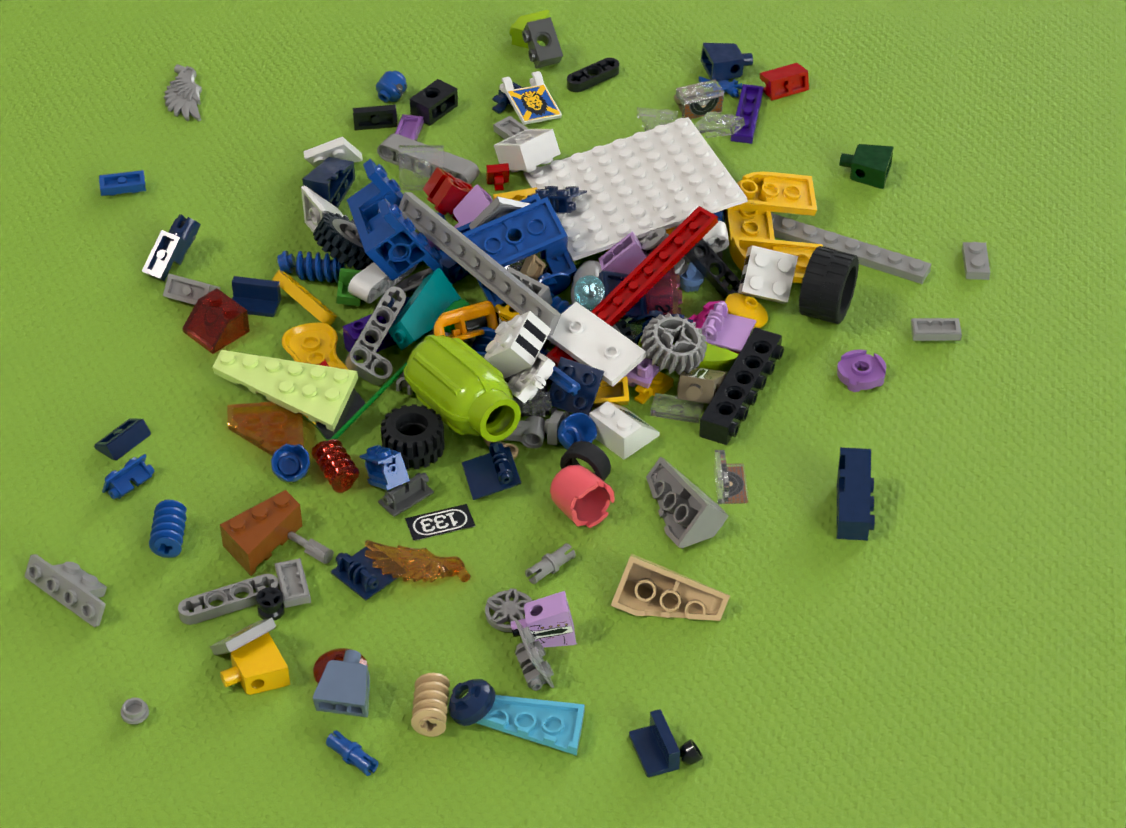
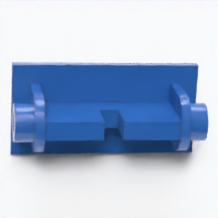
(119, 482)

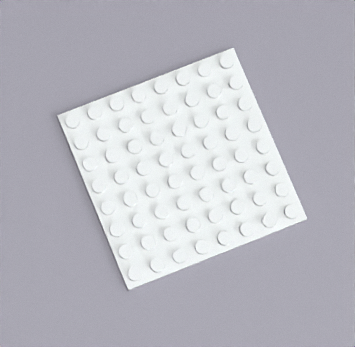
(638, 186)

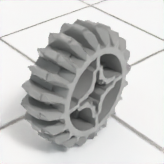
(688, 347)

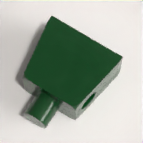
(869, 164)

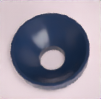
(474, 704)

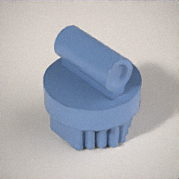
(691, 279)

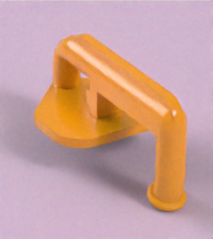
(466, 313)

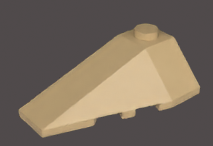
(660, 592)

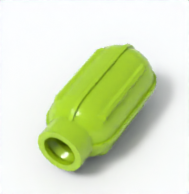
(462, 388)

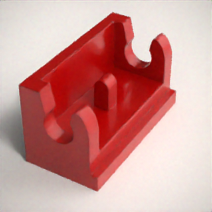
(785, 81)

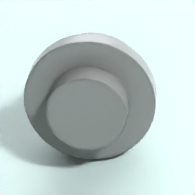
(134, 711)

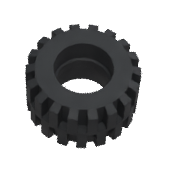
(414, 433)

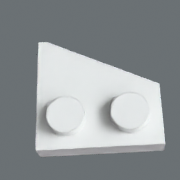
(337, 148)

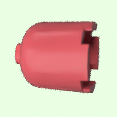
(581, 495)

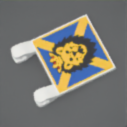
(533, 102)

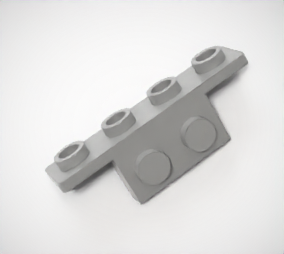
(69, 586)

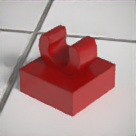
(497, 175)

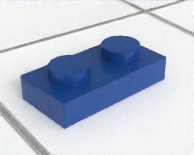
(122, 183)

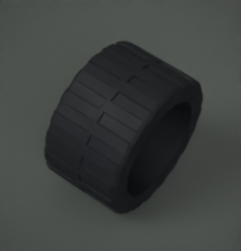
(828, 284)

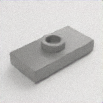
(936, 329)
(292, 583)

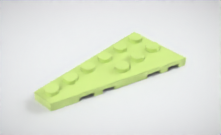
(294, 385)

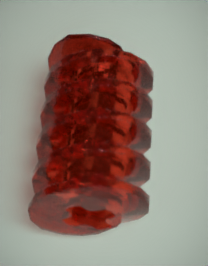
(335, 464)

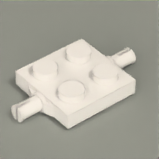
(526, 382)

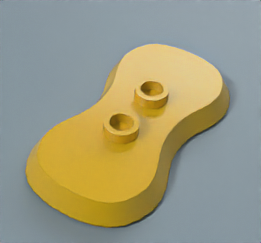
(313, 344)

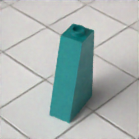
(423, 309)

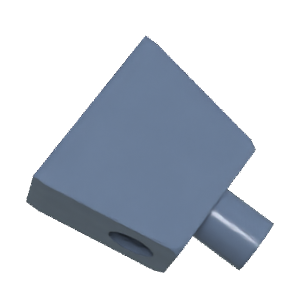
(344, 687)

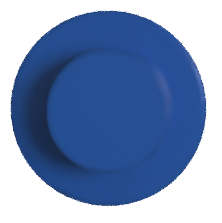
(286, 262)

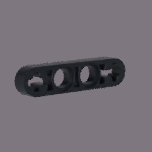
(703, 265)

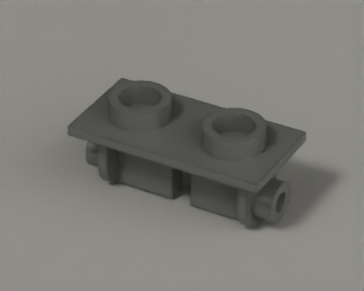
(406, 496)

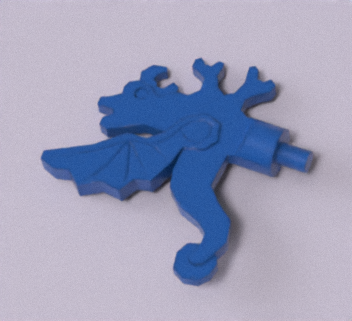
(729, 87)

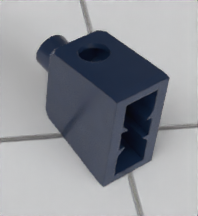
(724, 60)

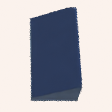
(123, 438)

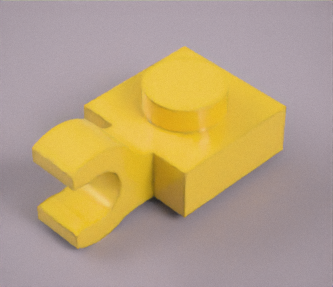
(660, 384)

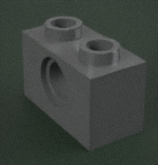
(542, 31)

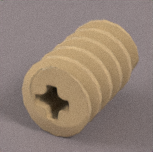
(430, 704)

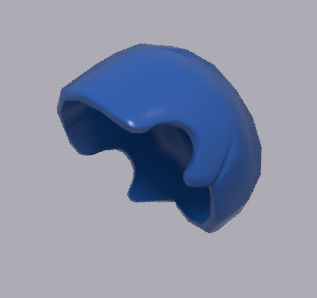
(576, 428)
(290, 462)

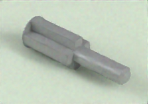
(313, 548)

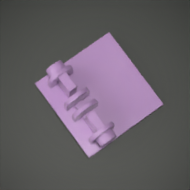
(727, 329)

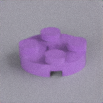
(857, 380)

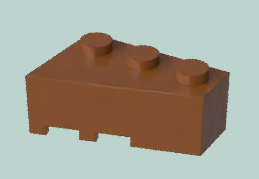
(261, 529)

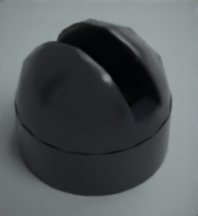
(690, 752)

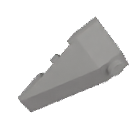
(685, 508)

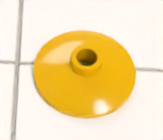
(747, 307)

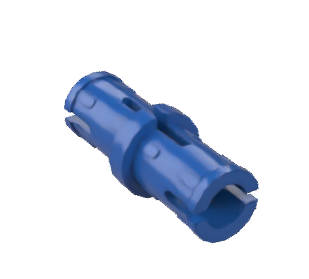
(352, 753)

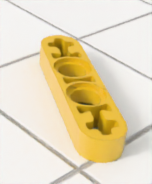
(305, 298)

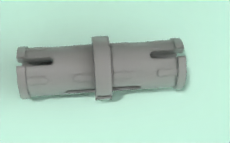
(550, 563)

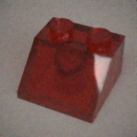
(216, 321)

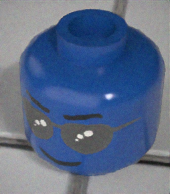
(391, 86)

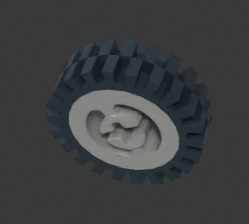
(342, 240)

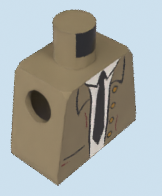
(699, 384)

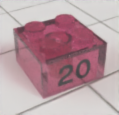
(664, 294)

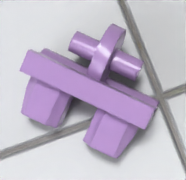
(642, 374)

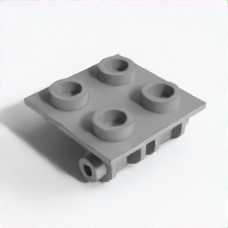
(531, 660)

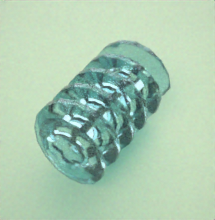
(586, 285)

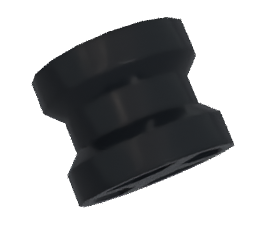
(270, 603)

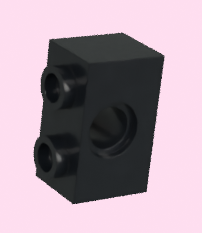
(434, 101)

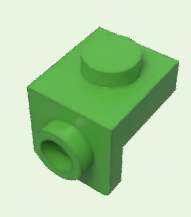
(343, 295)

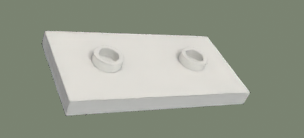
(596, 343)

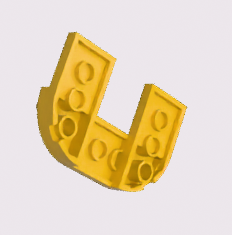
(752, 221)

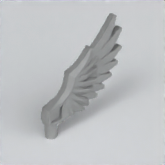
(184, 93)

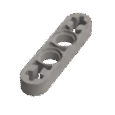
(227, 595)

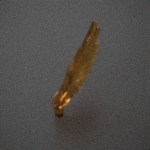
(414, 563)

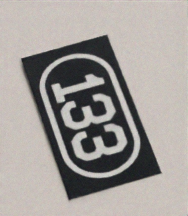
(440, 522)

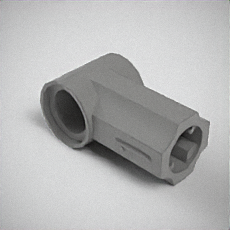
(529, 432)

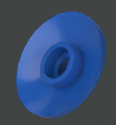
(556, 282)

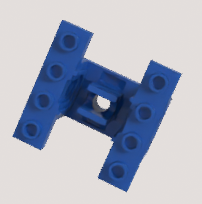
(383, 230)
(522, 235)

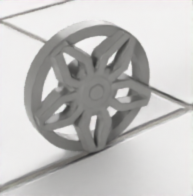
(507, 610)

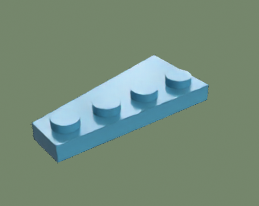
(537, 720)

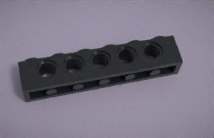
(741, 386)

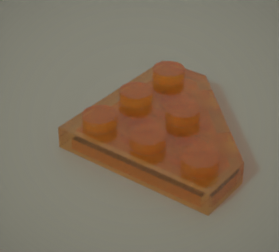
(266, 425)

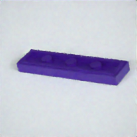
(749, 108)

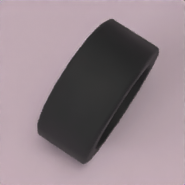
(589, 453)

